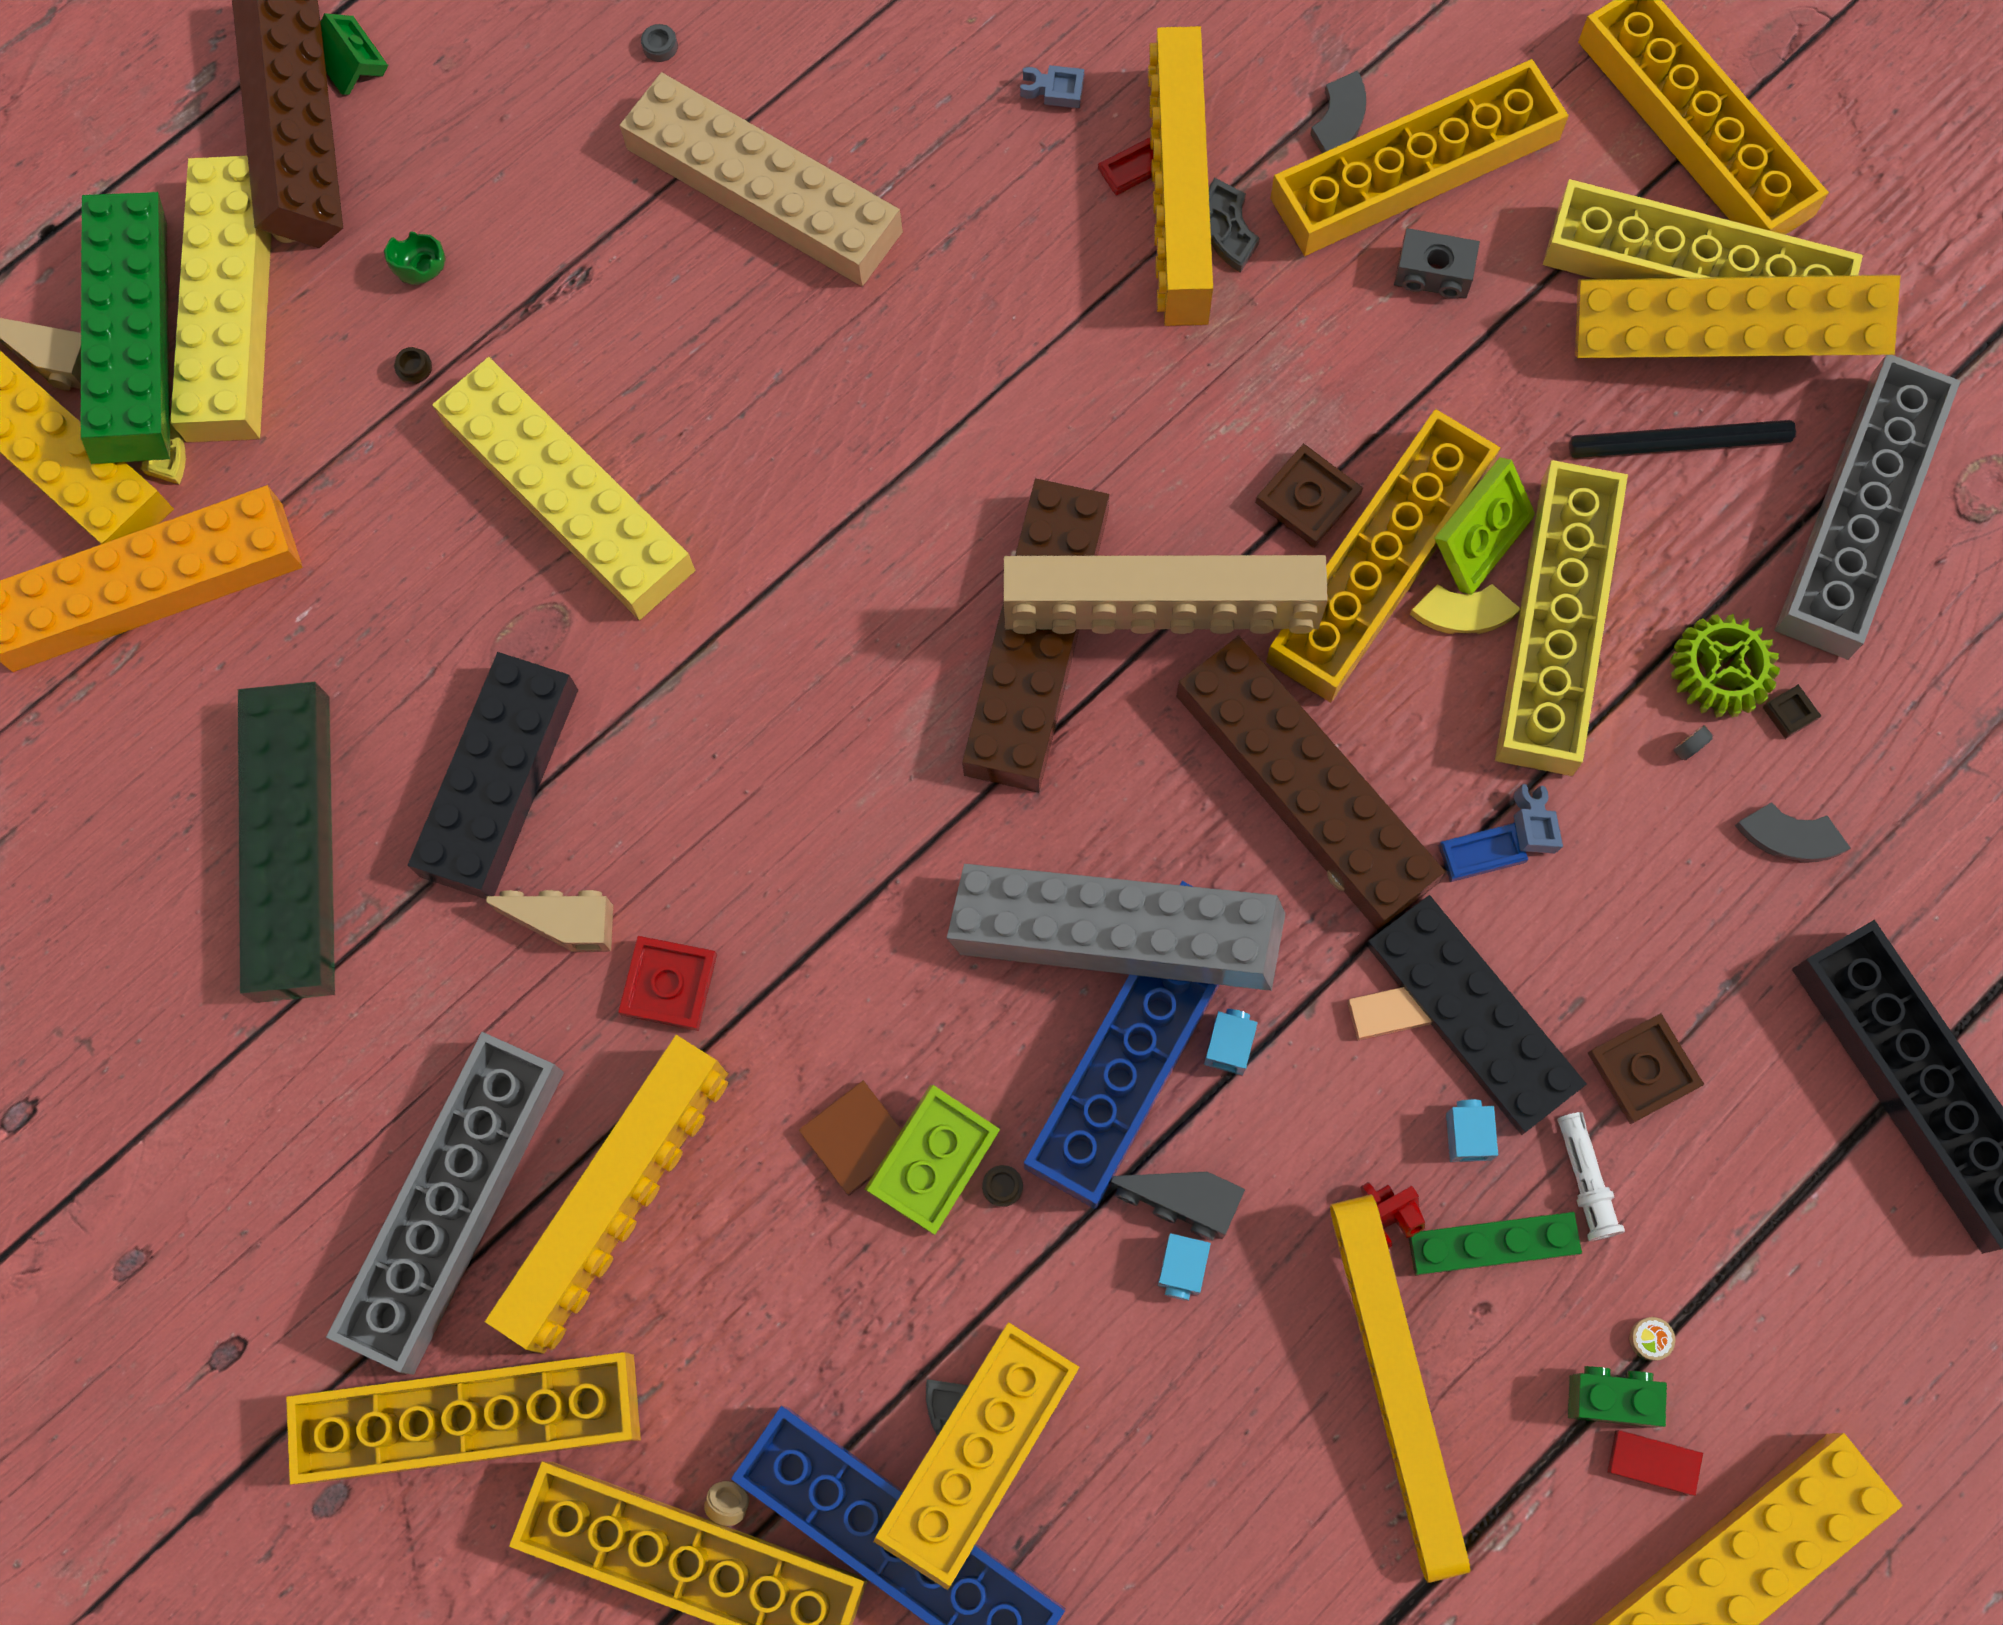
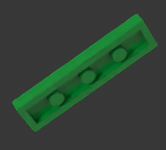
(1495, 1243)

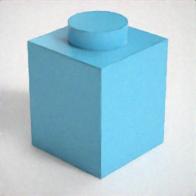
(1231, 1041)
(1471, 1132)
(1183, 1266)

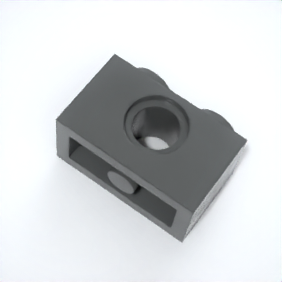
(1453, 254)

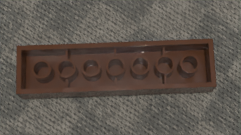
(287, 119)
(1030, 671)
(1309, 783)

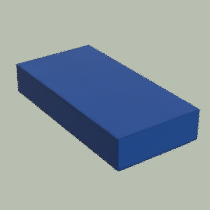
(1482, 852)

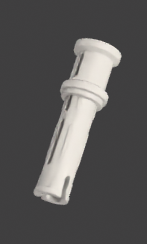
(1593, 1195)

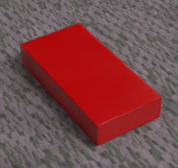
(1128, 167)
(1655, 1462)

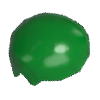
(416, 258)

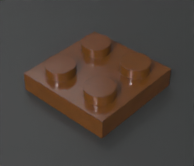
(1309, 495)
(1645, 1068)

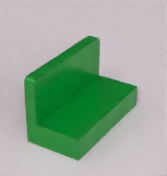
(348, 52)

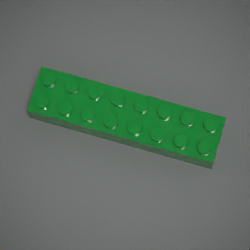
(124, 328)

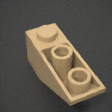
(572, 922)

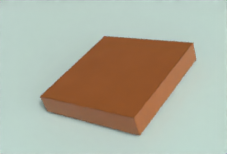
(852, 1136)

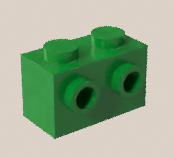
(1616, 1399)

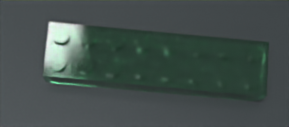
(285, 843)

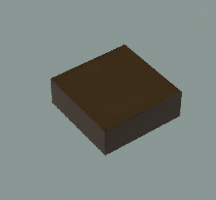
(1791, 711)

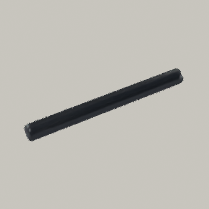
(1682, 438)

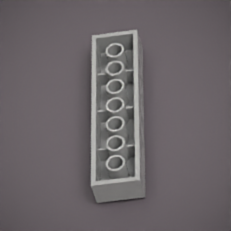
(1867, 507)
(1118, 926)
(445, 1205)

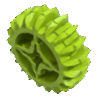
(1704, 642)

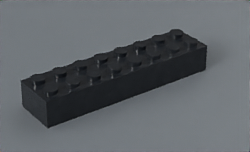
(1915, 1072)

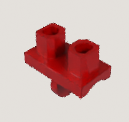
(1397, 1208)

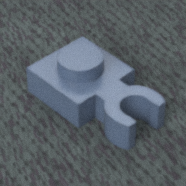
(1060, 86)
(1536, 826)

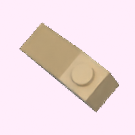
(47, 350)

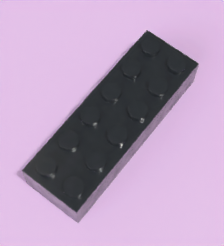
(494, 776)

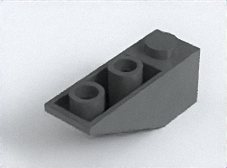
(1192, 1196)

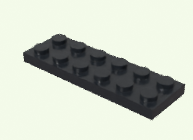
(1476, 1014)

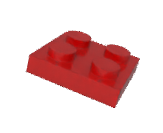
(667, 983)

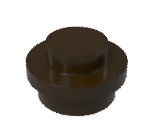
(413, 365)
(1002, 1186)

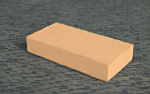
(1386, 1013)

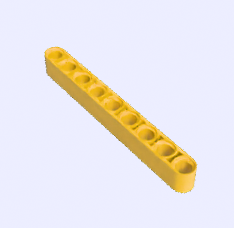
(1399, 1389)

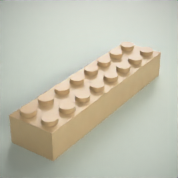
(762, 179)
(1165, 593)

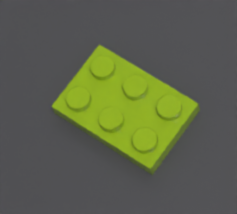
(1485, 526)
(932, 1159)

